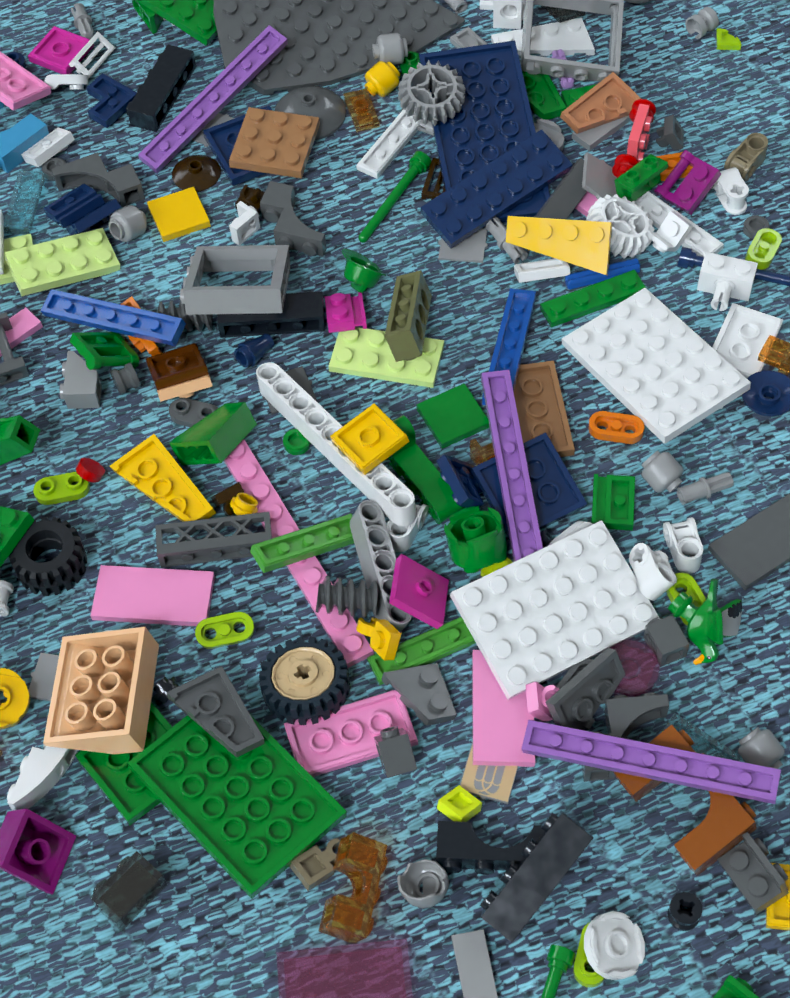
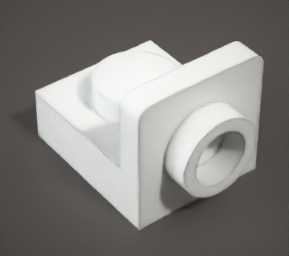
(245, 224)
(671, 233)

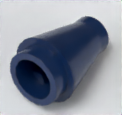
(253, 350)

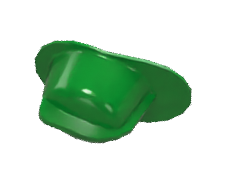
(361, 271)

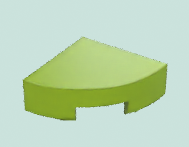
(726, 41)

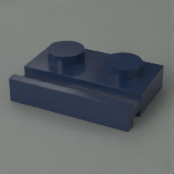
(74, 205)
(99, 214)

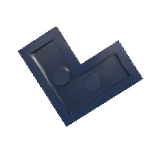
(112, 99)
(461, 481)

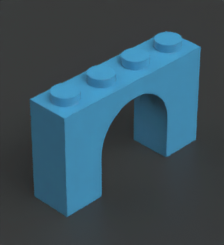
(19, 139)

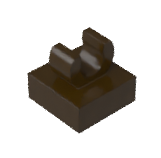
(251, 197)
(225, 497)

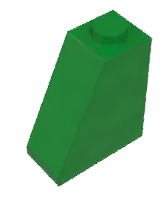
(214, 435)

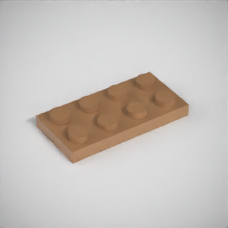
(542, 406)

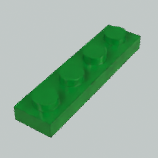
(591, 298)

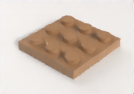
(274, 142)

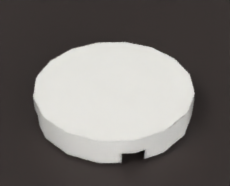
(614, 945)

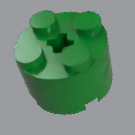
(476, 538)

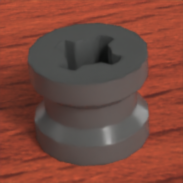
(125, 378)

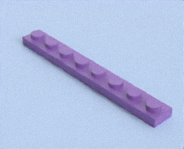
(212, 99)
(511, 464)
(652, 761)

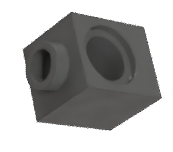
(666, 640)
(395, 751)

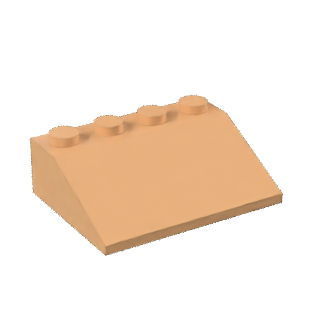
(103, 692)

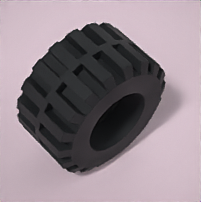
(55, 573)

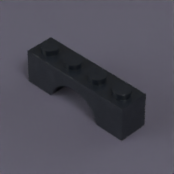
(462, 849)

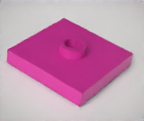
(58, 50)
(419, 591)

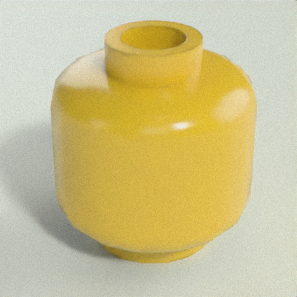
(382, 79)

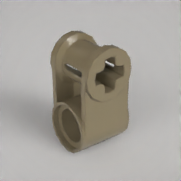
(748, 155)

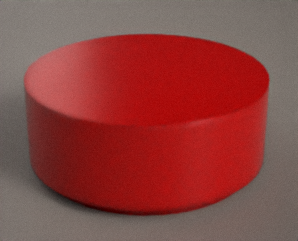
(90, 470)

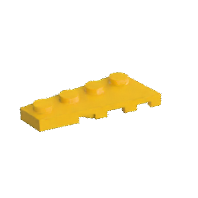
(563, 239)
(162, 479)

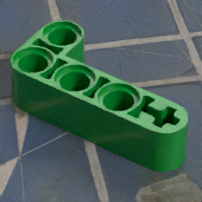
(423, 476)

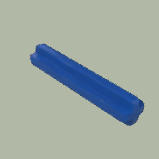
(590, 277)

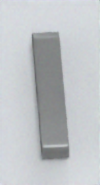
(377, 559)

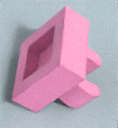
(536, 699)

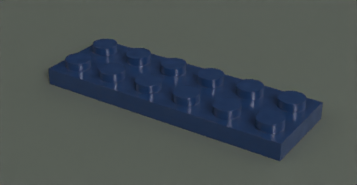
(496, 188)

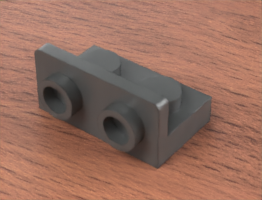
(754, 874)

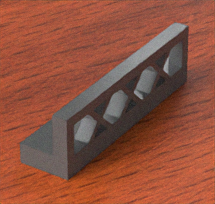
(191, 551)

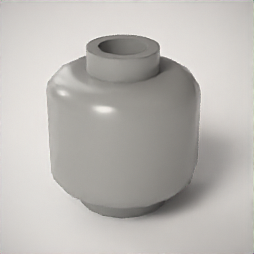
(390, 48)
(127, 223)
(662, 472)
(761, 748)

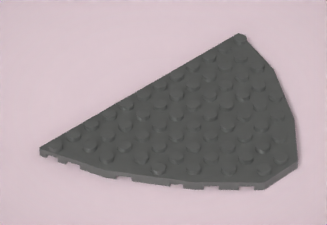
(325, 36)

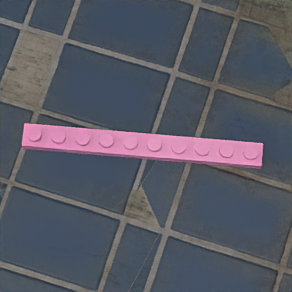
(307, 572)

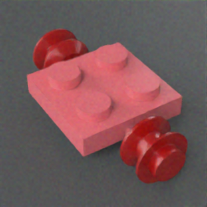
(642, 117)

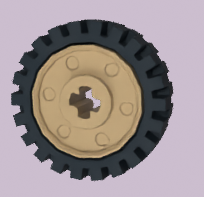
(304, 680)

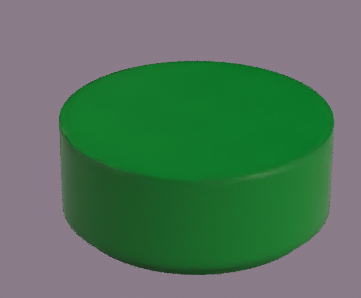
(295, 442)

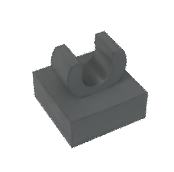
(671, 134)

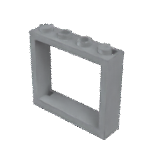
(572, 69)
(236, 298)

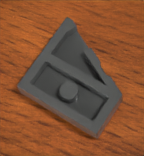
(424, 692)

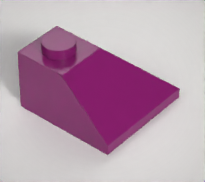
(34, 849)

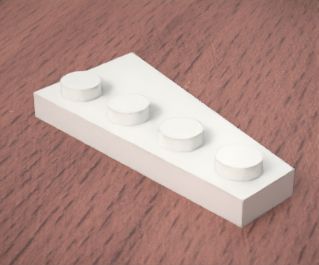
(568, 35)

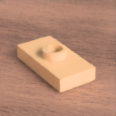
(185, 389)

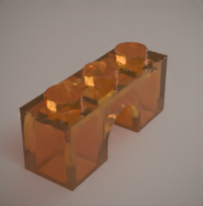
(363, 863)

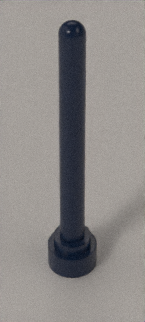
(689, 259)

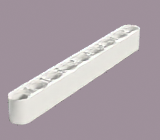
(317, 426)

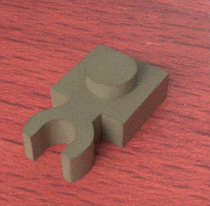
(315, 865)

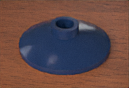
(772, 385)

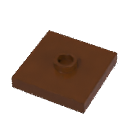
(176, 366)

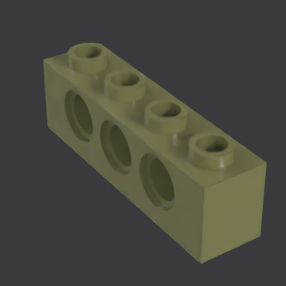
(408, 316)

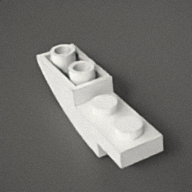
(39, 775)

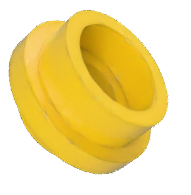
(244, 504)

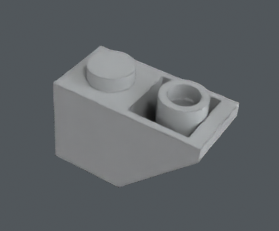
(81, 385)

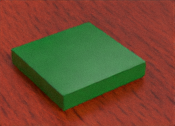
(453, 415)

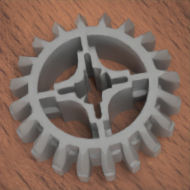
(416, 95)

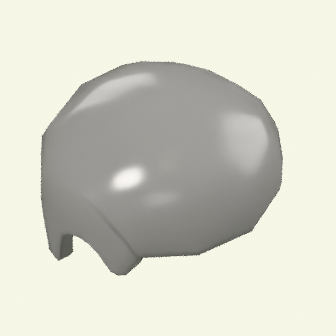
(434, 882)

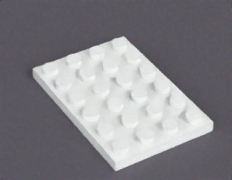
(655, 365)
(553, 608)

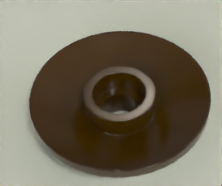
(196, 172)

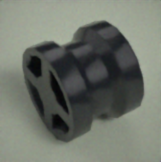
(680, 917)

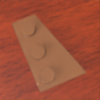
(600, 105)

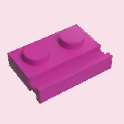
(345, 312)

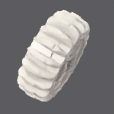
(630, 225)

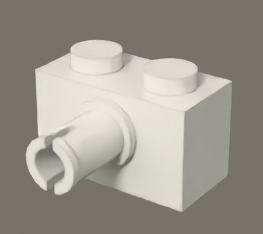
(726, 278)

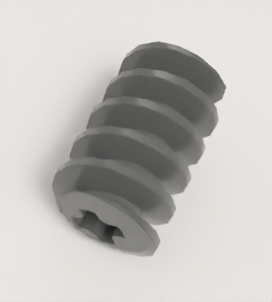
(190, 320)
(347, 597)

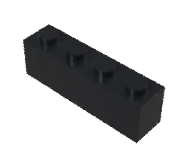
(161, 88)
(300, 315)
(535, 876)

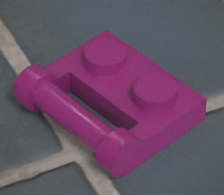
(693, 187)

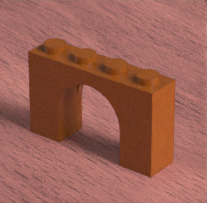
(721, 827)

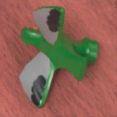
(708, 622)

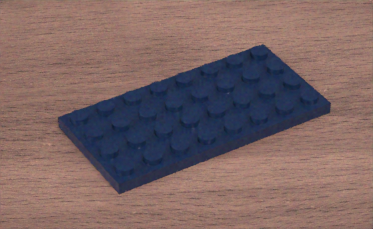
(491, 118)

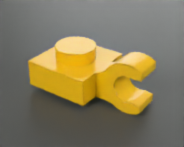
(383, 636)

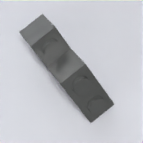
(119, 183)
(278, 207)
(622, 717)

